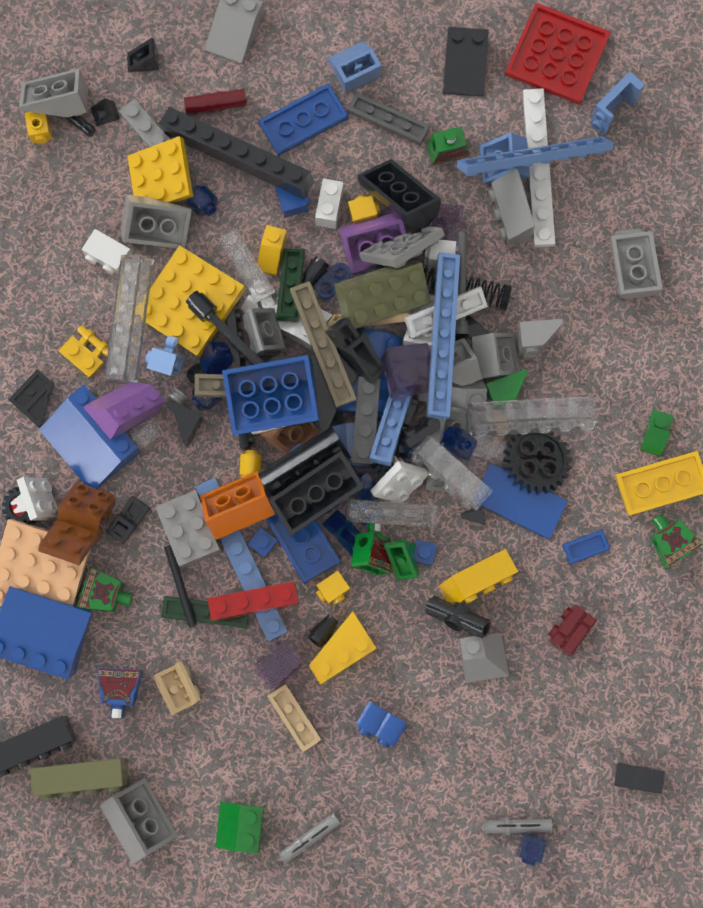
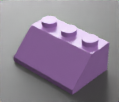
(364, 234)
(125, 408)

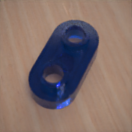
(331, 278)

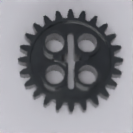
(539, 478)

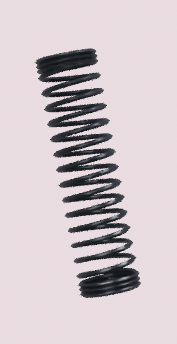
(505, 297)

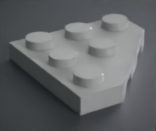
(405, 247)

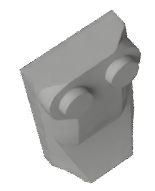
(635, 264)

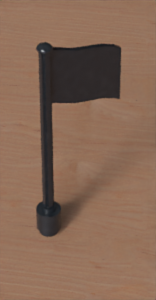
(206, 310)

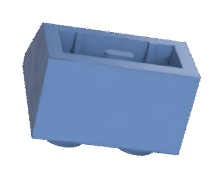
(355, 66)

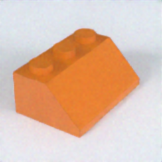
(236, 505)

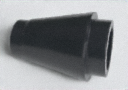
(315, 270)
(322, 631)

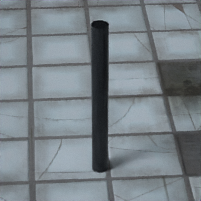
(180, 587)

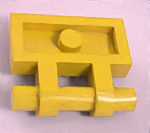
(82, 357)

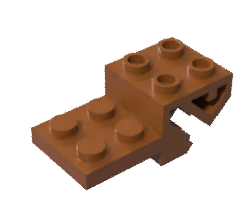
(78, 523)

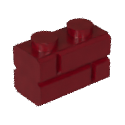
(572, 629)

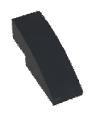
(356, 349)

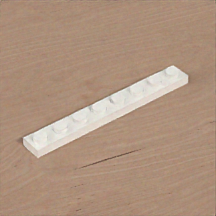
(539, 173)

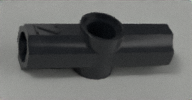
(458, 617)

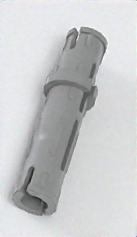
(490, 826)
(309, 838)

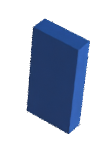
(586, 547)

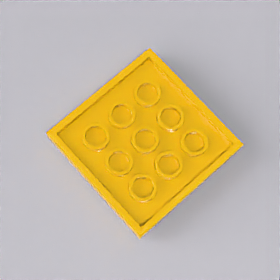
(168, 296)

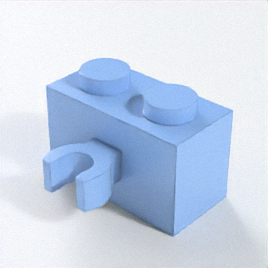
(166, 359)

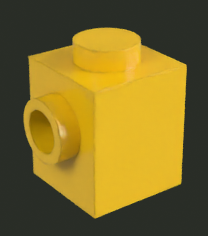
(38, 127)
(363, 208)
(332, 589)

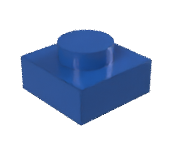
(262, 542)
(424, 552)

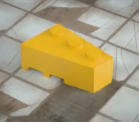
(479, 578)
(343, 650)

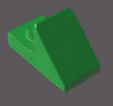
(656, 433)
(402, 559)

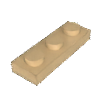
(294, 718)

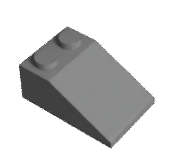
(234, 28)
(56, 94)
(154, 222)

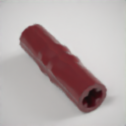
(215, 101)

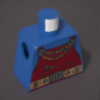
(119, 688)

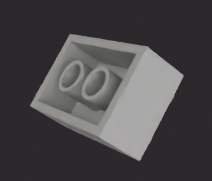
(187, 529)

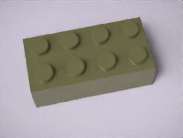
(382, 293)
(76, 777)

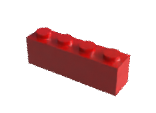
(253, 601)

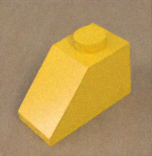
(272, 249)

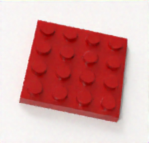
(557, 53)

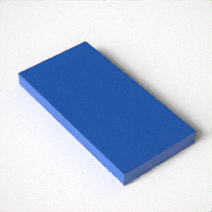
(303, 119)
(530, 511)
(307, 550)

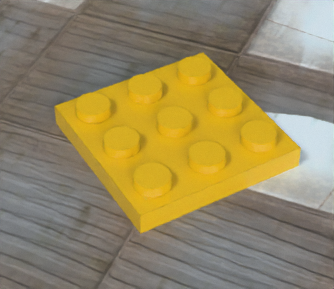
(161, 172)

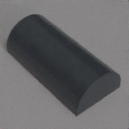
(401, 194)
(301, 461)

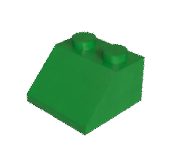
(239, 827)

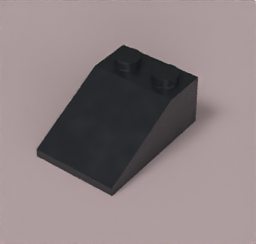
(465, 61)

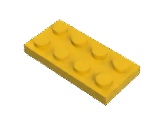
(661, 483)

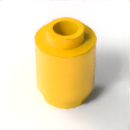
(250, 462)

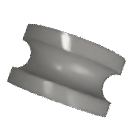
(178, 397)

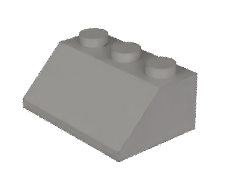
(511, 208)
(138, 820)

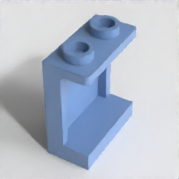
(627, 88)

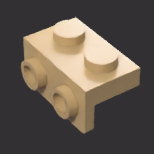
(177, 688)

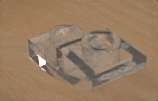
(490, 447)

